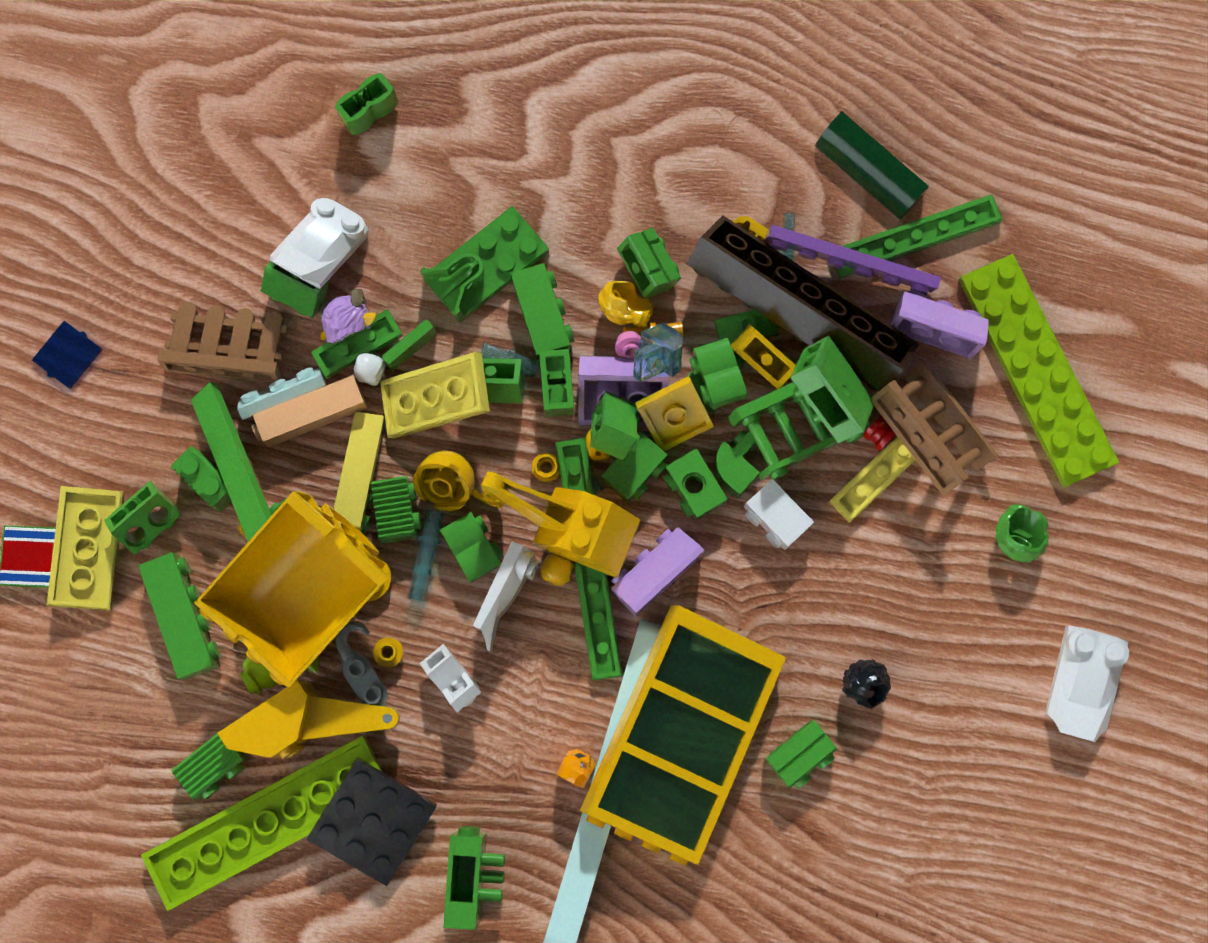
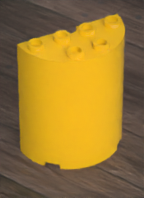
(294, 586)

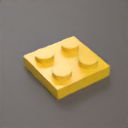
(674, 414)

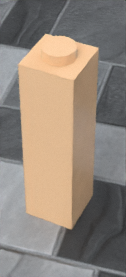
(309, 411)

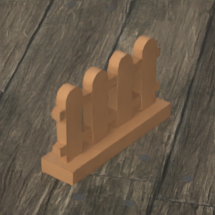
(206, 359)

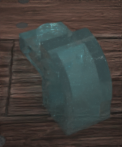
(659, 352)

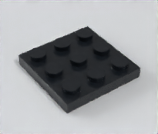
(371, 821)

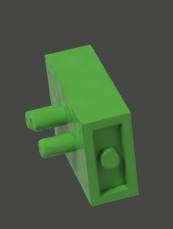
(832, 390)
(466, 878)

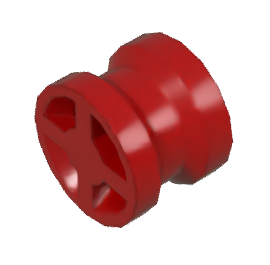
(879, 433)

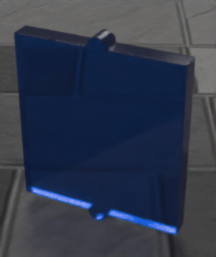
(67, 354)

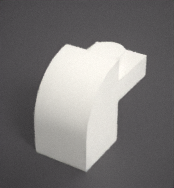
(451, 678)

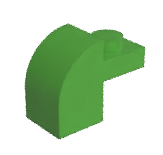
(731, 467)

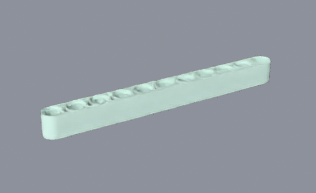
(589, 838)

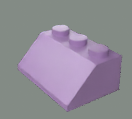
(940, 324)
(616, 377)
(656, 570)

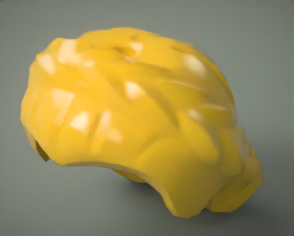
(623, 305)

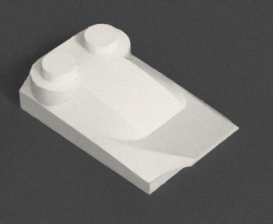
(321, 242)
(514, 570)
(1086, 682)

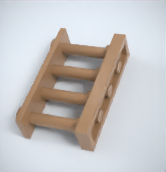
(920, 438)

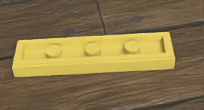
(359, 467)
(872, 480)

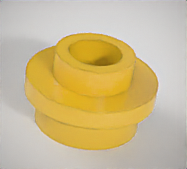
(544, 458)
(397, 655)

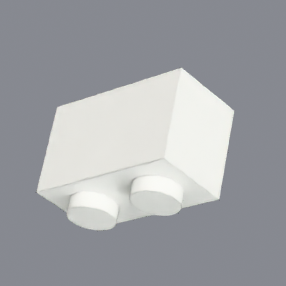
(777, 515)

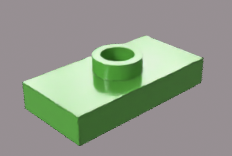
(734, 325)

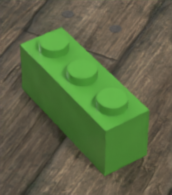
(541, 309)

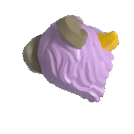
(344, 316)

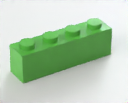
(178, 617)

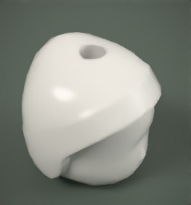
(369, 368)

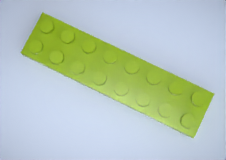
(1039, 371)
(250, 828)

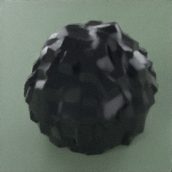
(867, 683)

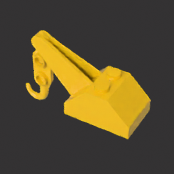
(573, 525)

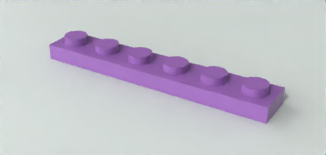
(840, 256)

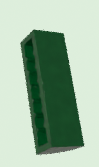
(871, 165)

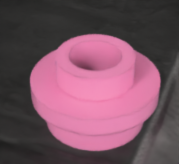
(627, 344)

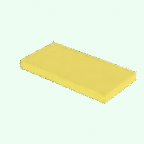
(435, 395)
(84, 549)

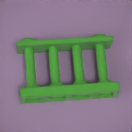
(774, 404)

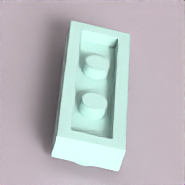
(280, 391)

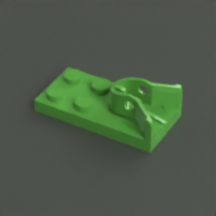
(485, 264)

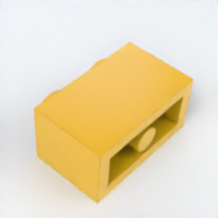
(763, 356)

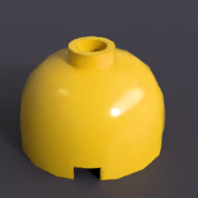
(444, 480)

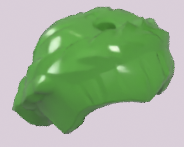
(1022, 533)

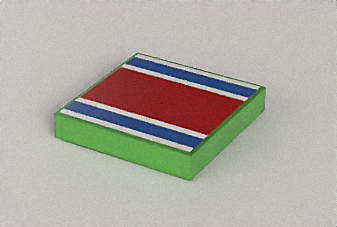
(26, 556)

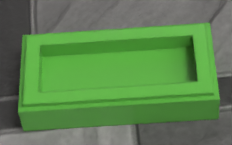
(409, 345)

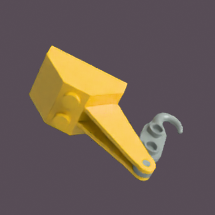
(299, 714)

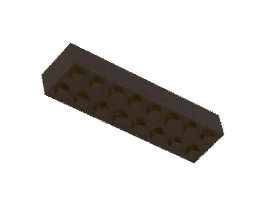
(800, 302)

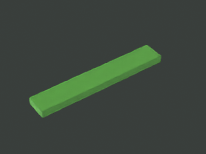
(928, 231)
(231, 459)

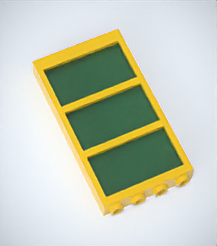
(682, 736)

